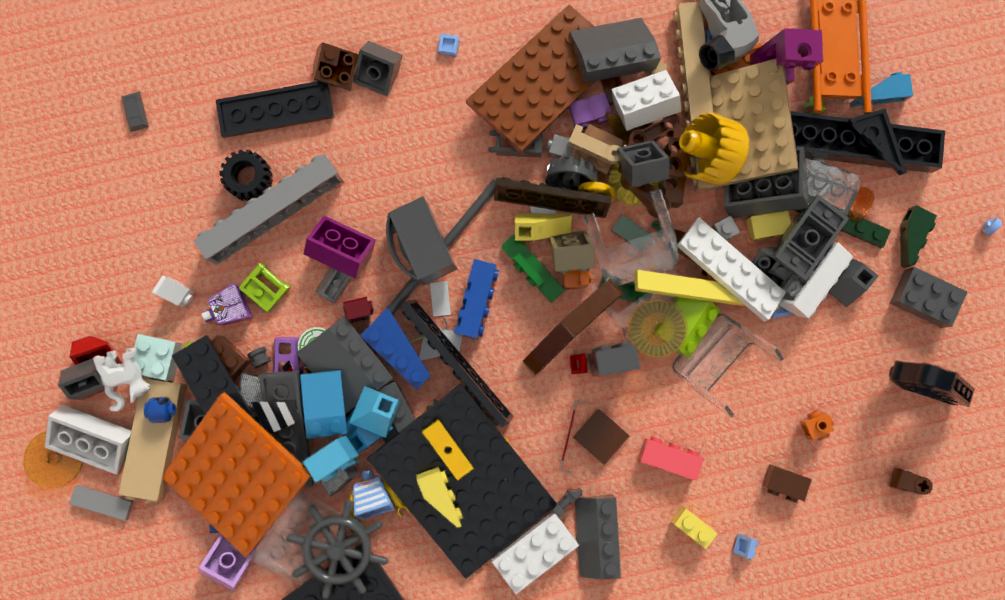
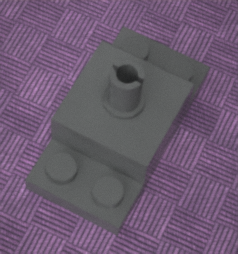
(809, 237)

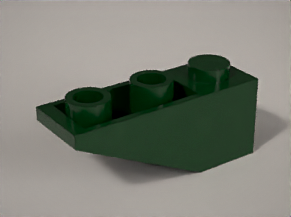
(913, 233)

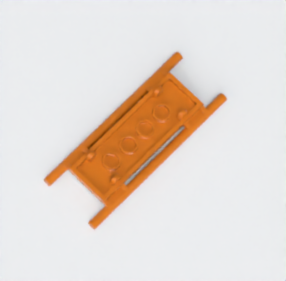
(839, 71)

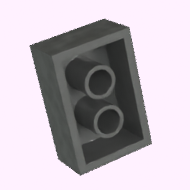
(928, 297)

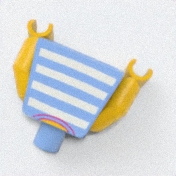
(373, 498)

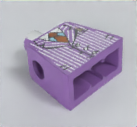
(228, 306)

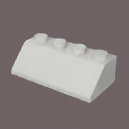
(805, 296)
(87, 438)

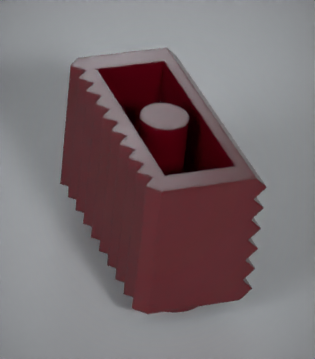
(358, 309)

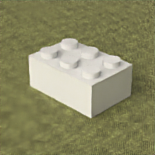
(646, 100)

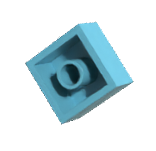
(328, 460)

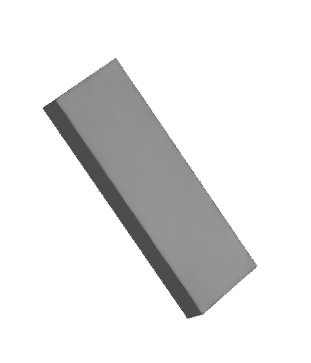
(101, 502)

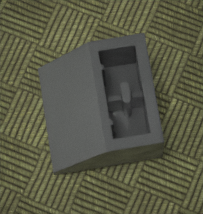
(81, 381)

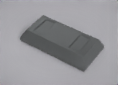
(135, 111)

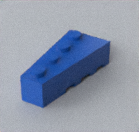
(476, 299)
(393, 345)

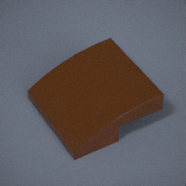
(601, 436)

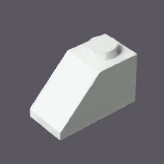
(174, 291)

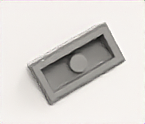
(332, 284)

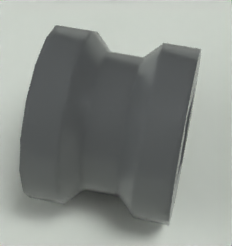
(259, 357)

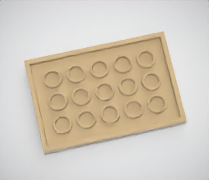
(759, 102)

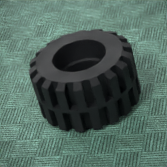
(232, 169)

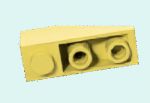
(540, 226)
(436, 493)

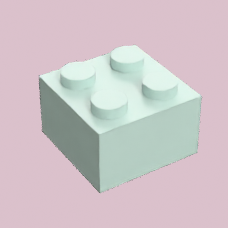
(155, 356)

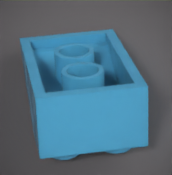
(323, 404)

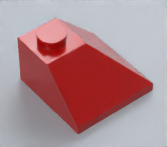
(88, 348)

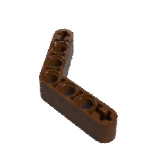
(572, 326)

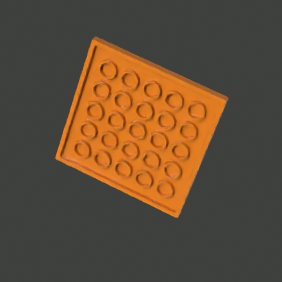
(236, 475)

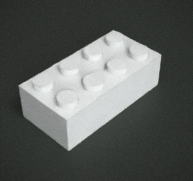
(534, 552)

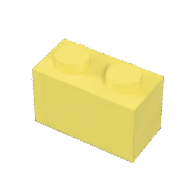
(768, 225)
(694, 527)

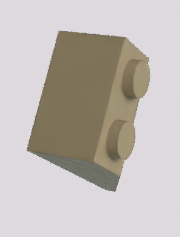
(572, 252)

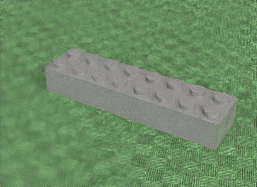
(268, 210)

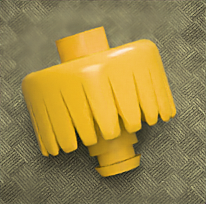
(719, 144)

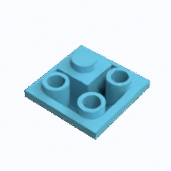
(375, 411)

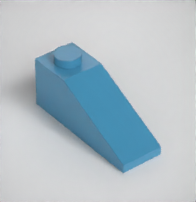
(893, 89)

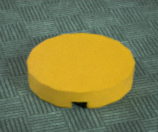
(597, 187)

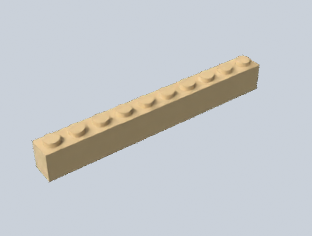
(695, 77)

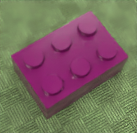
(339, 247)

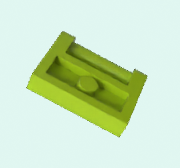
(260, 292)

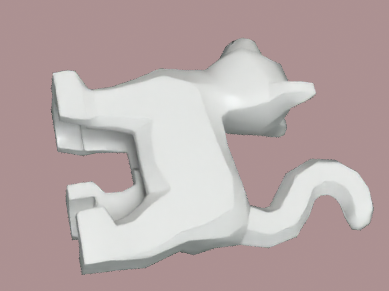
(118, 374)

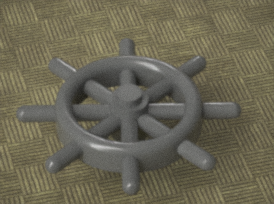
(337, 549)

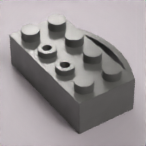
(419, 242)

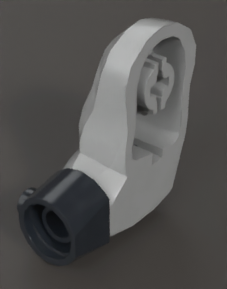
(732, 33)

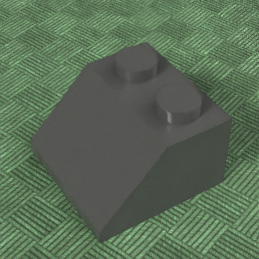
(377, 68)
(643, 163)

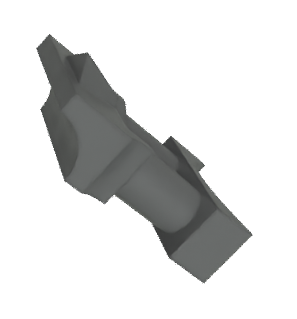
(570, 496)

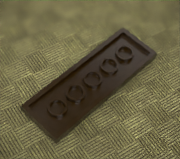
(551, 198)

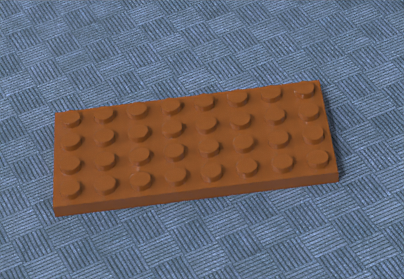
(534, 83)

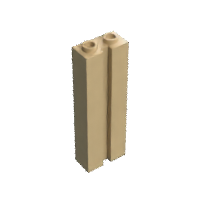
(151, 445)

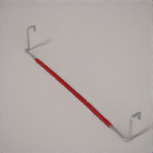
(569, 435)

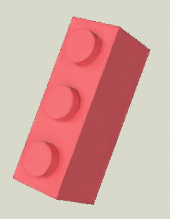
(671, 458)

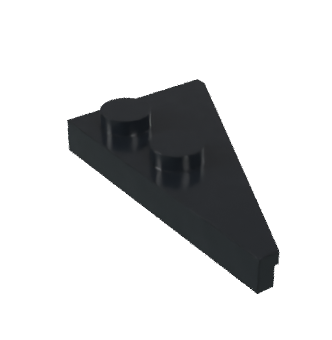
(878, 133)

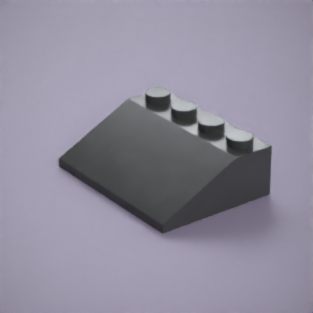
(615, 50)
(769, 194)
(345, 350)

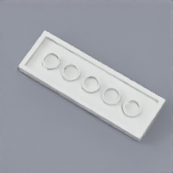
(731, 269)

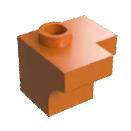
(576, 279)

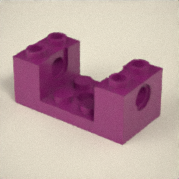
(786, 49)

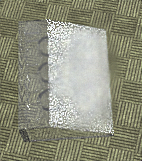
(284, 557)

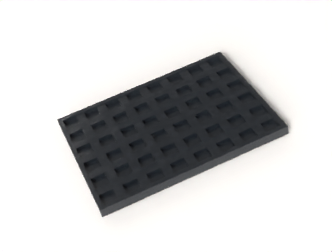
(495, 497)

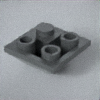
(771, 267)
(853, 282)

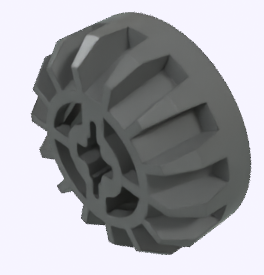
(570, 172)

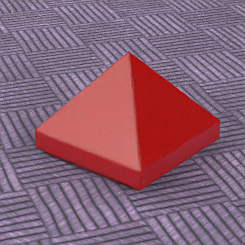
(578, 364)

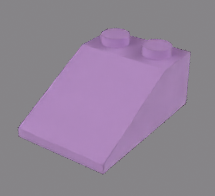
(225, 564)

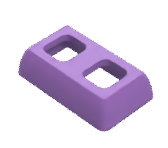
(293, 357)

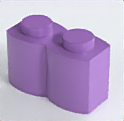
(590, 110)

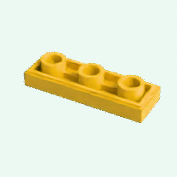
(454, 459)

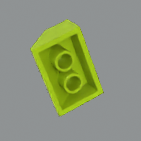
(699, 318)

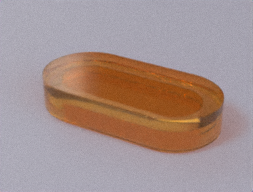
(861, 204)

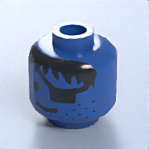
(159, 410)

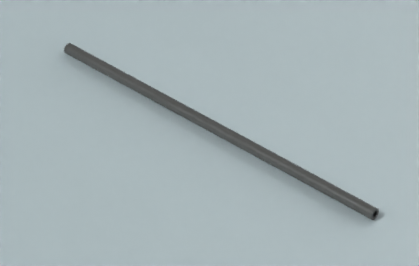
(449, 239)

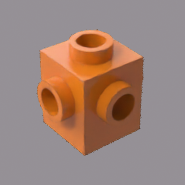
(817, 425)

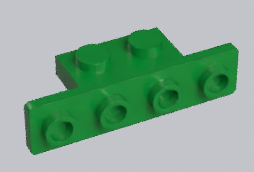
(536, 273)

